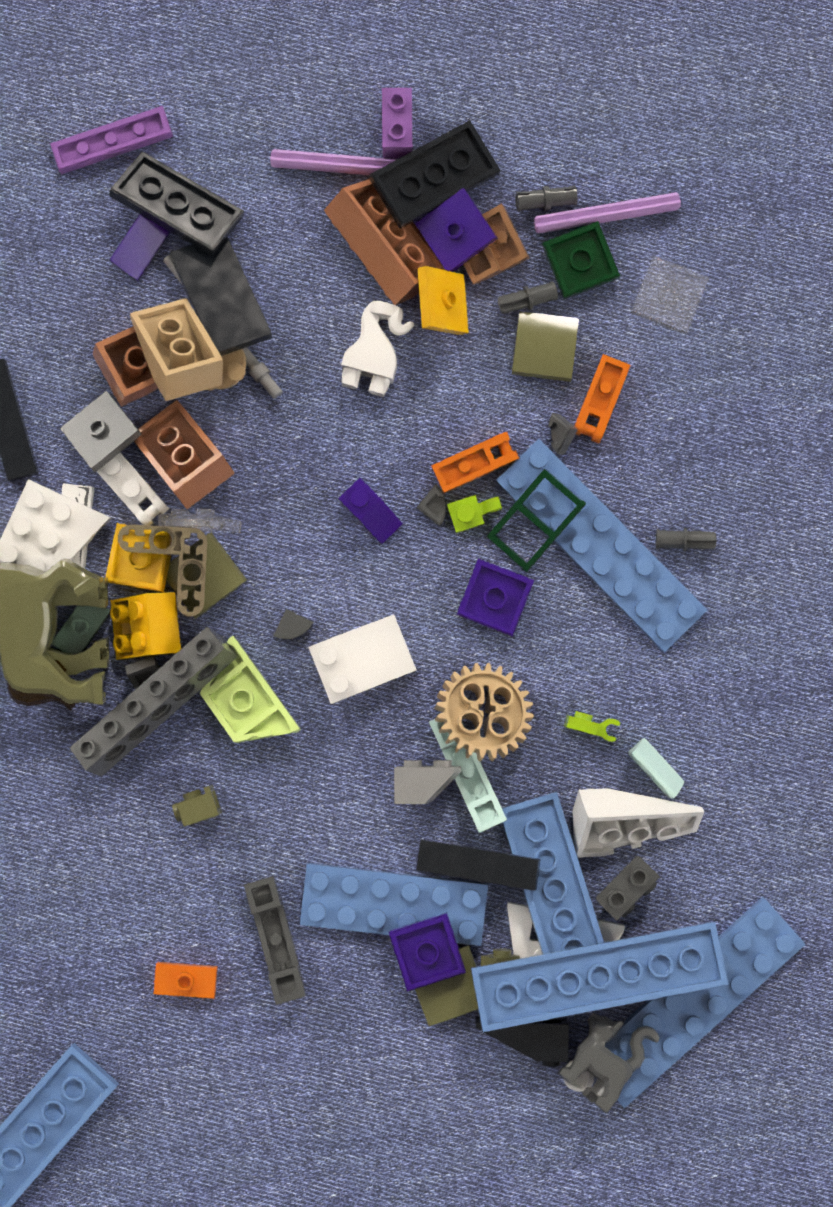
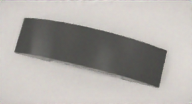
(276, 940)

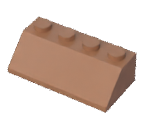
(385, 249)

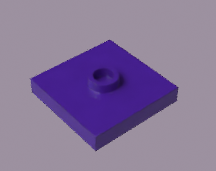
(456, 230)
(495, 597)
(427, 951)

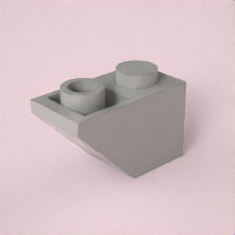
(422, 783)

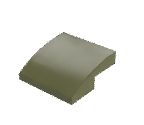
(545, 346)
(221, 575)
(450, 996)

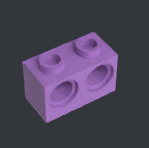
(396, 122)

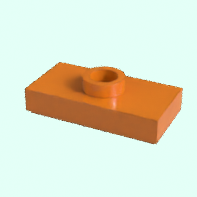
(185, 980)

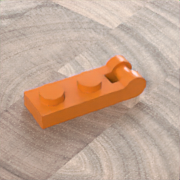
(602, 397)
(474, 463)

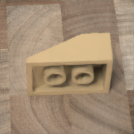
(177, 349)

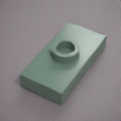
(80, 628)

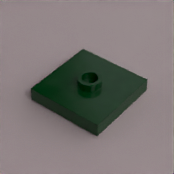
(580, 260)

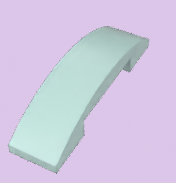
(472, 783)

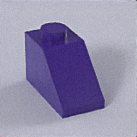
(370, 511)

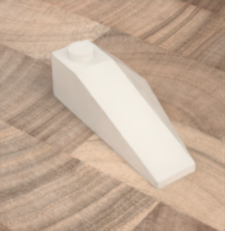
(618, 818)

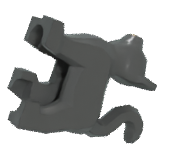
(607, 1067)

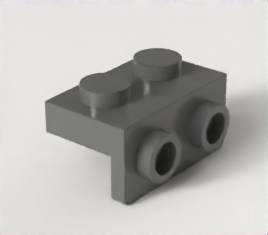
(627, 887)

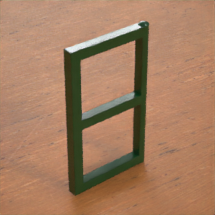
(539, 523)

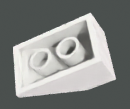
(362, 659)

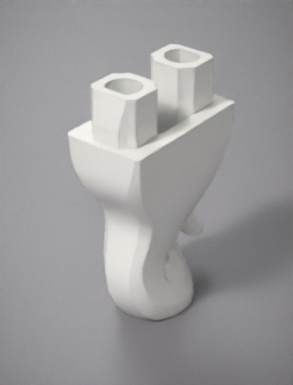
(373, 352)

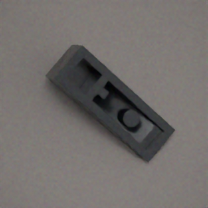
(541, 1040)

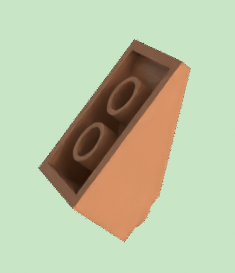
(124, 366)
(183, 454)

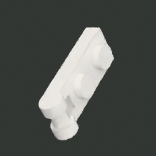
(132, 489)

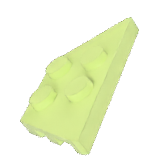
(246, 701)

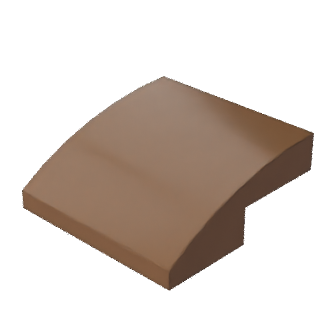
(502, 253)

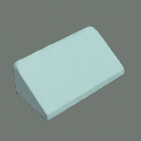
(656, 768)

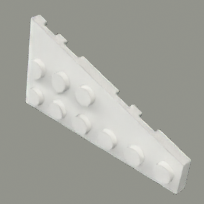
(47, 528)

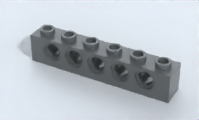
(153, 702)

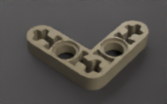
(177, 547)

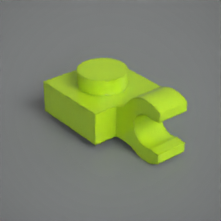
(468, 512)
(584, 723)

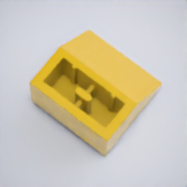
(145, 625)

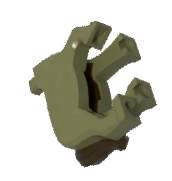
(29, 626)

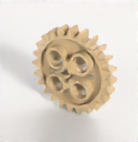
(510, 715)

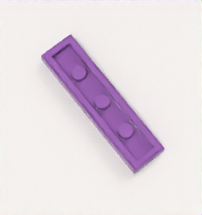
(111, 140)

